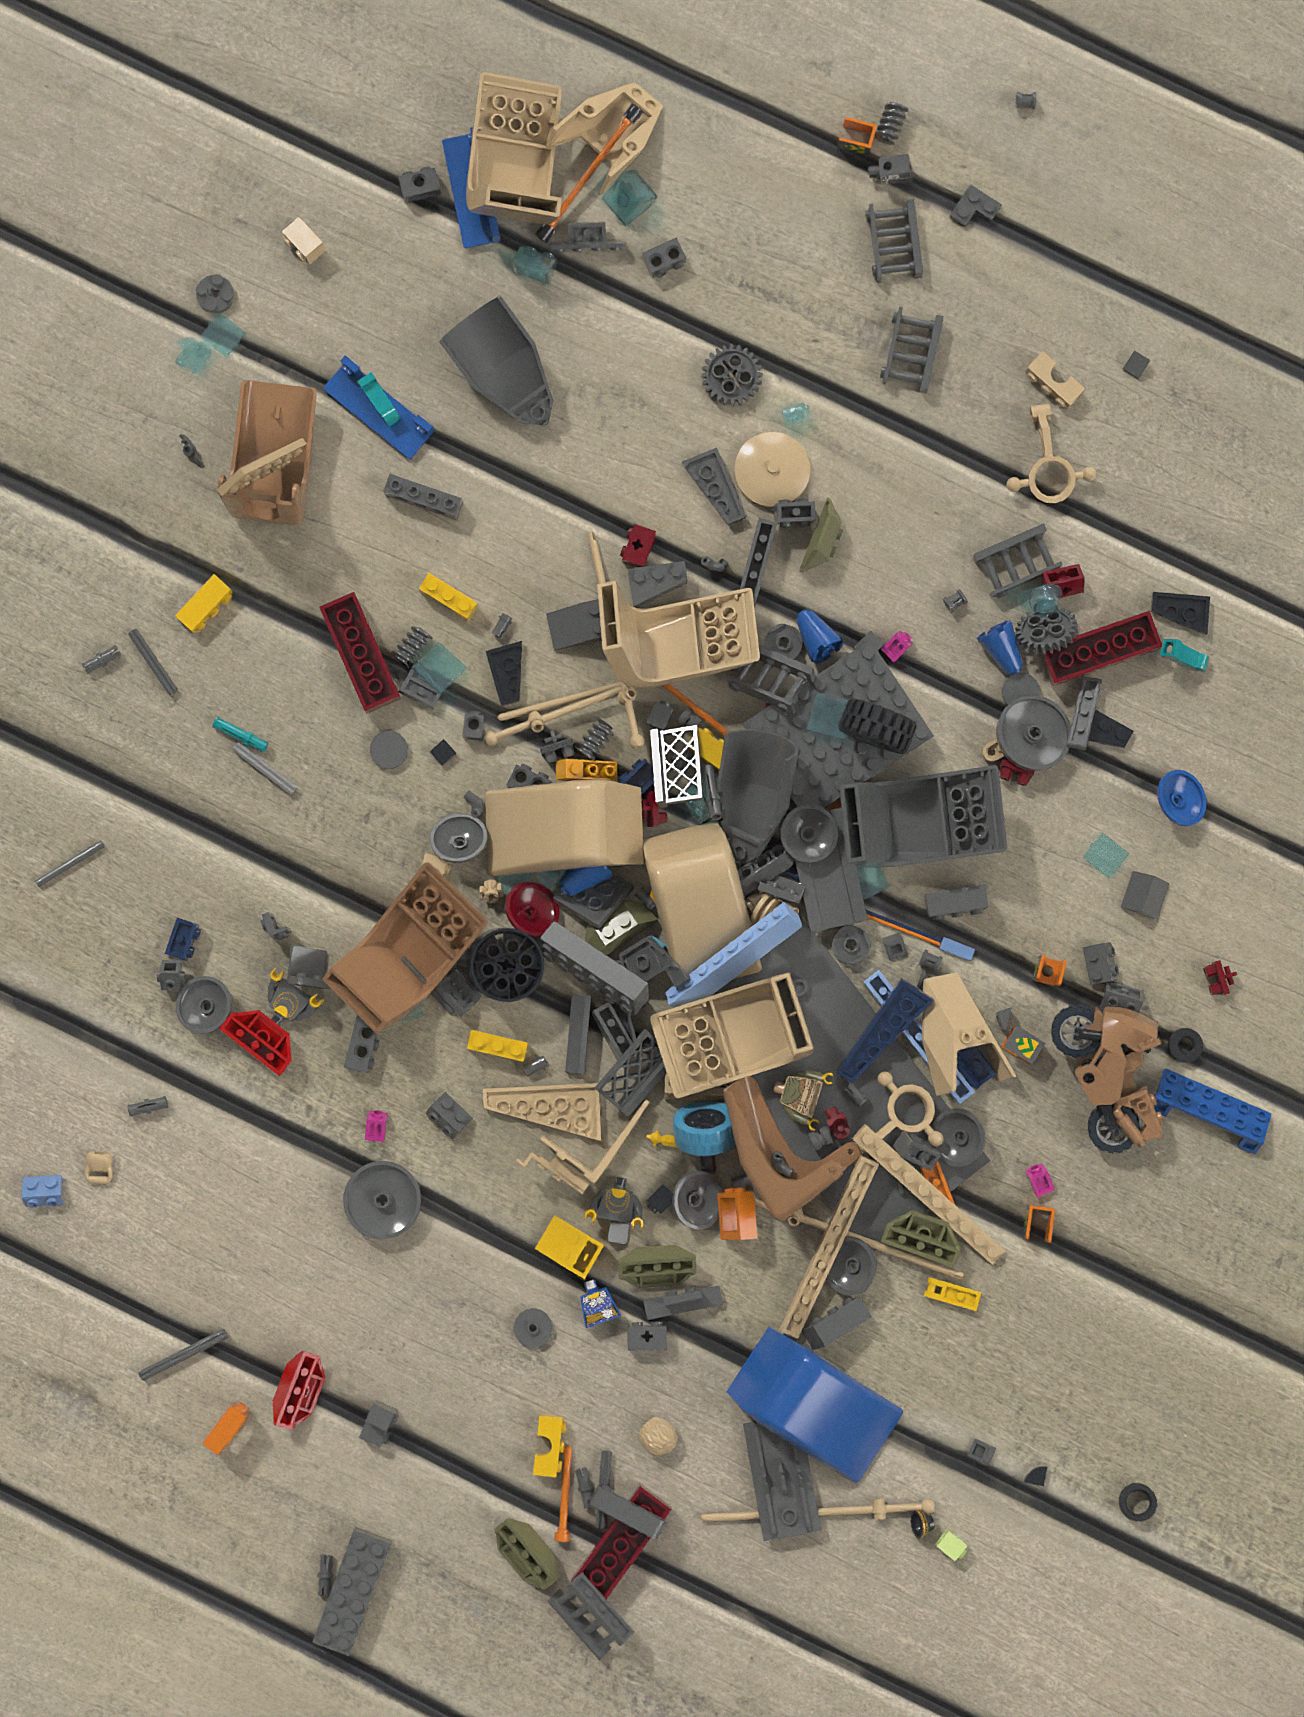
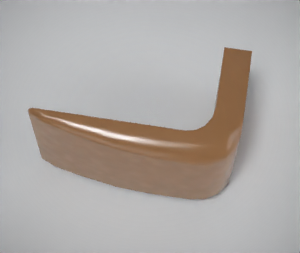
(427, 926)

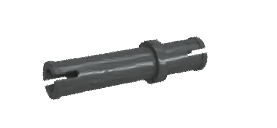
(713, 799)

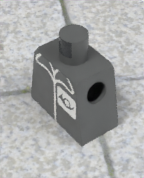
(893, 170)

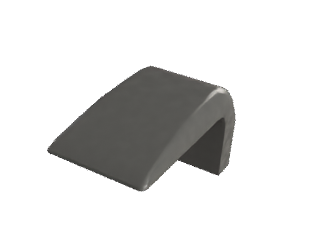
(924, 818)

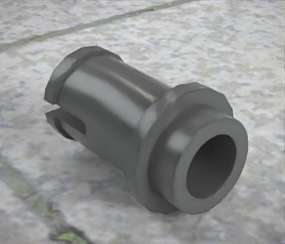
(502, 625)
(645, 898)
(535, 1065)
(855, 1095)

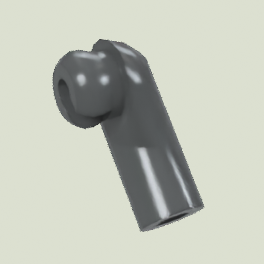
(711, 565)
(476, 803)
(780, 1165)

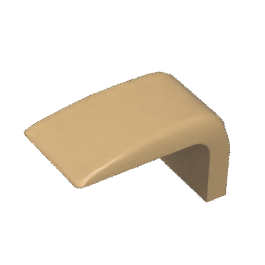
(508, 151)
(677, 638)
(563, 826)
(697, 893)
(731, 1035)

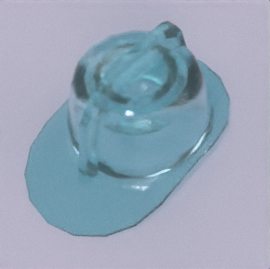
(1041, 599)

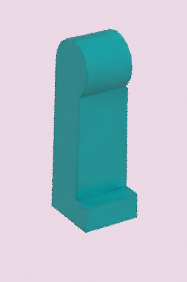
(379, 399)
(1184, 655)

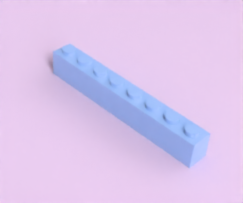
(736, 956)
(880, 990)

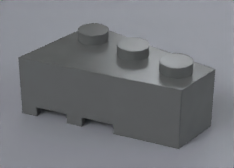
(654, 581)
(956, 902)
(615, 1027)

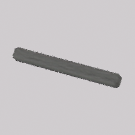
(183, 1354)

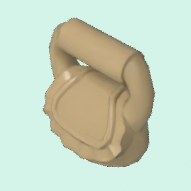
(99, 1162)

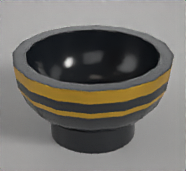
(921, 1524)

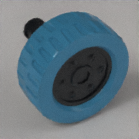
(703, 1131)

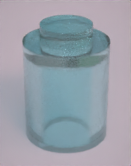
(795, 414)

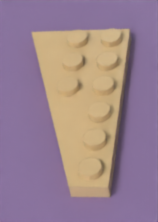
(563, 1107)

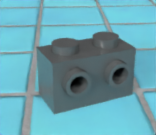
(797, 512)

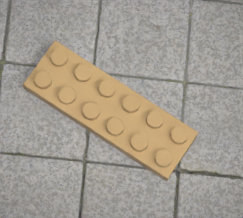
(262, 467)

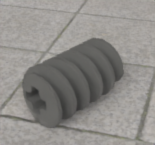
(889, 122)
(411, 645)
(596, 738)

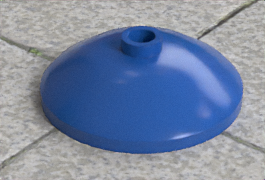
(1181, 798)

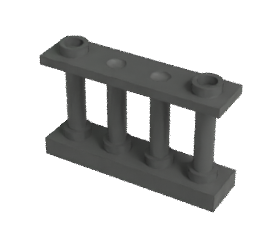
(911, 230)
(929, 344)
(1019, 542)
(787, 666)
(599, 1608)

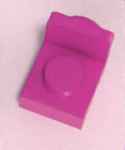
(897, 645)
(376, 1126)
(1039, 1179)

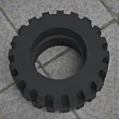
(877, 726)

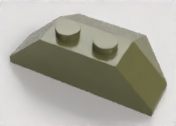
(823, 538)
(620, 927)
(923, 1236)
(657, 1266)
(526, 1553)

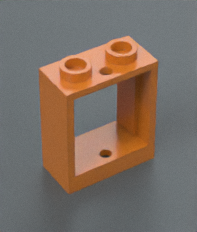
(737, 1214)
(227, 1427)

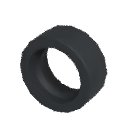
(1152, 1502)

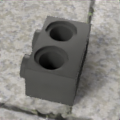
(661, 253)
(531, 777)
(917, 1150)

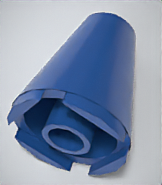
(817, 636)
(1002, 647)
(580, 879)

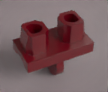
(1007, 768)
(650, 811)
(1216, 970)
(837, 1123)

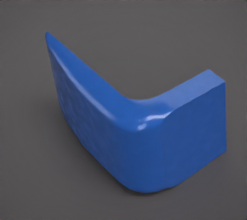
(814, 1405)

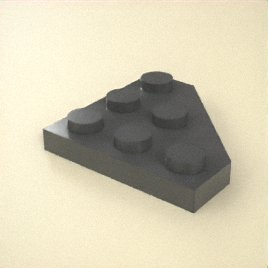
(597, 902)

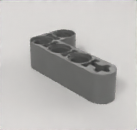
(627, 1512)

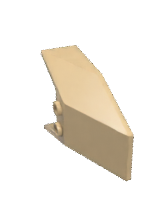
(600, 118)
(952, 1025)

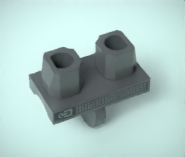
(565, 745)

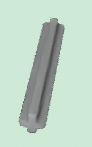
(264, 768)

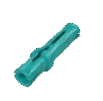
(247, 738)

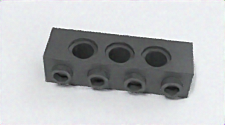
(423, 496)
(353, 1060)

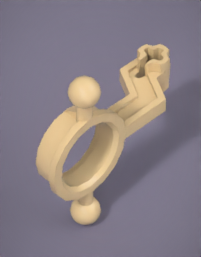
(1040, 415)
(934, 1137)

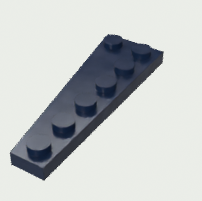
(892, 1018)

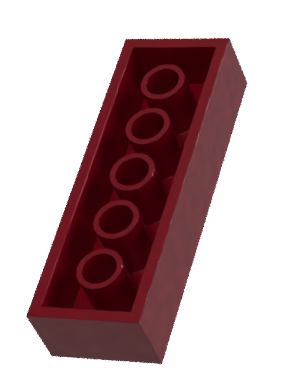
(1102, 648)
(360, 652)
(620, 1545)

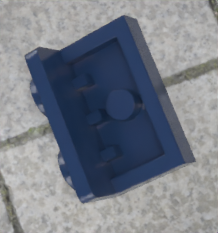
(640, 776)
(182, 939)
(974, 1067)

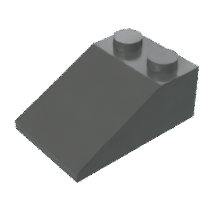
(575, 625)

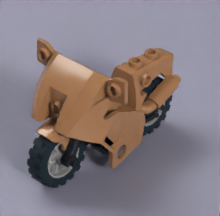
(1110, 1071)

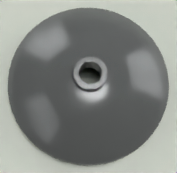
(822, 830)
(456, 831)
(195, 997)
(954, 1149)
(704, 1208)
(844, 1275)

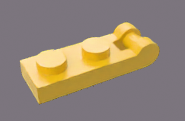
(953, 1294)

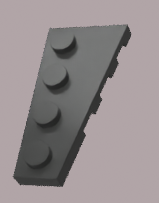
(712, 478)

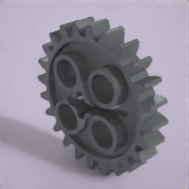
(746, 367)
(1046, 630)

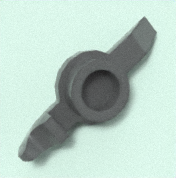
(190, 450)

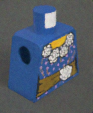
(597, 1305)

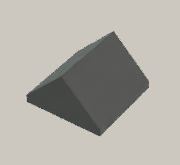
(1145, 894)

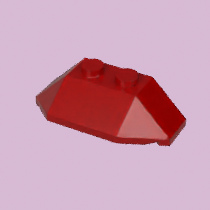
(260, 1038)
(298, 1390)

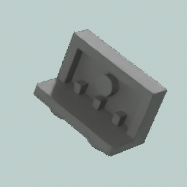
(269, 925)
(1101, 963)
(458, 992)
(448, 1115)

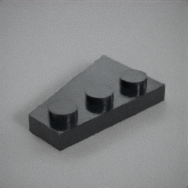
(1183, 609)
(506, 671)
(1108, 731)

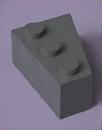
(836, 1322)

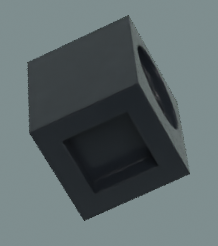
(660, 1199)

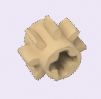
(491, 891)

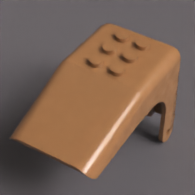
(266, 421)
(760, 1137)

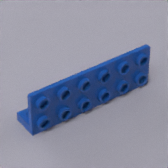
(474, 228)
(405, 435)
(1213, 1107)

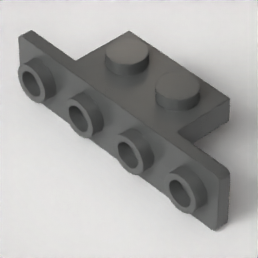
(587, 235)
(683, 1302)

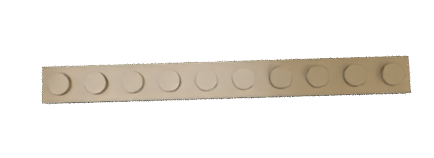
(928, 1194)
(829, 1246)

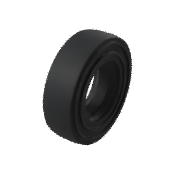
(1185, 1033)

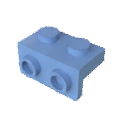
(42, 1191)

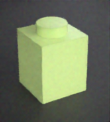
(951, 1545)

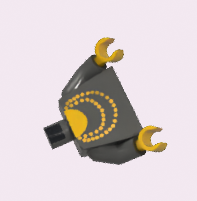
(289, 1000)
(616, 1204)

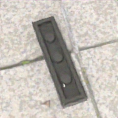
(1084, 713)

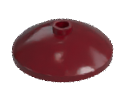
(537, 902)

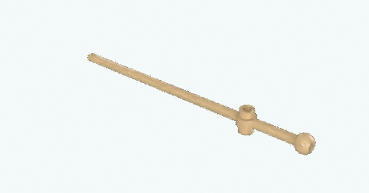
(627, 694)
(556, 702)
(537, 721)
(798, 1217)
(878, 1508)

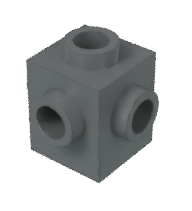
(171, 979)

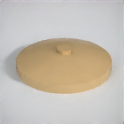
(772, 469)

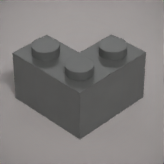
(378, 1423)

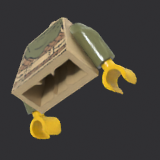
(801, 1095)

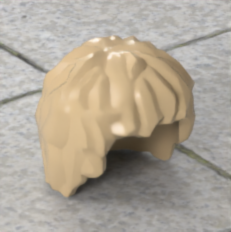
(658, 1436)

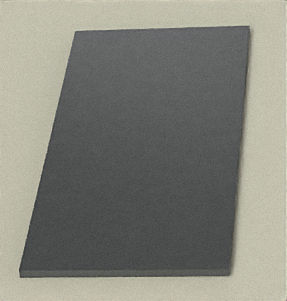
(835, 1021)

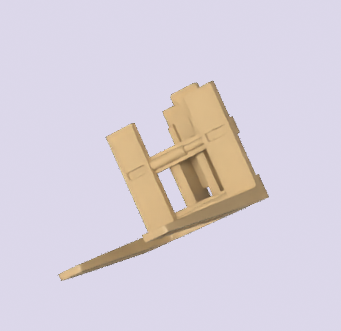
(569, 1174)

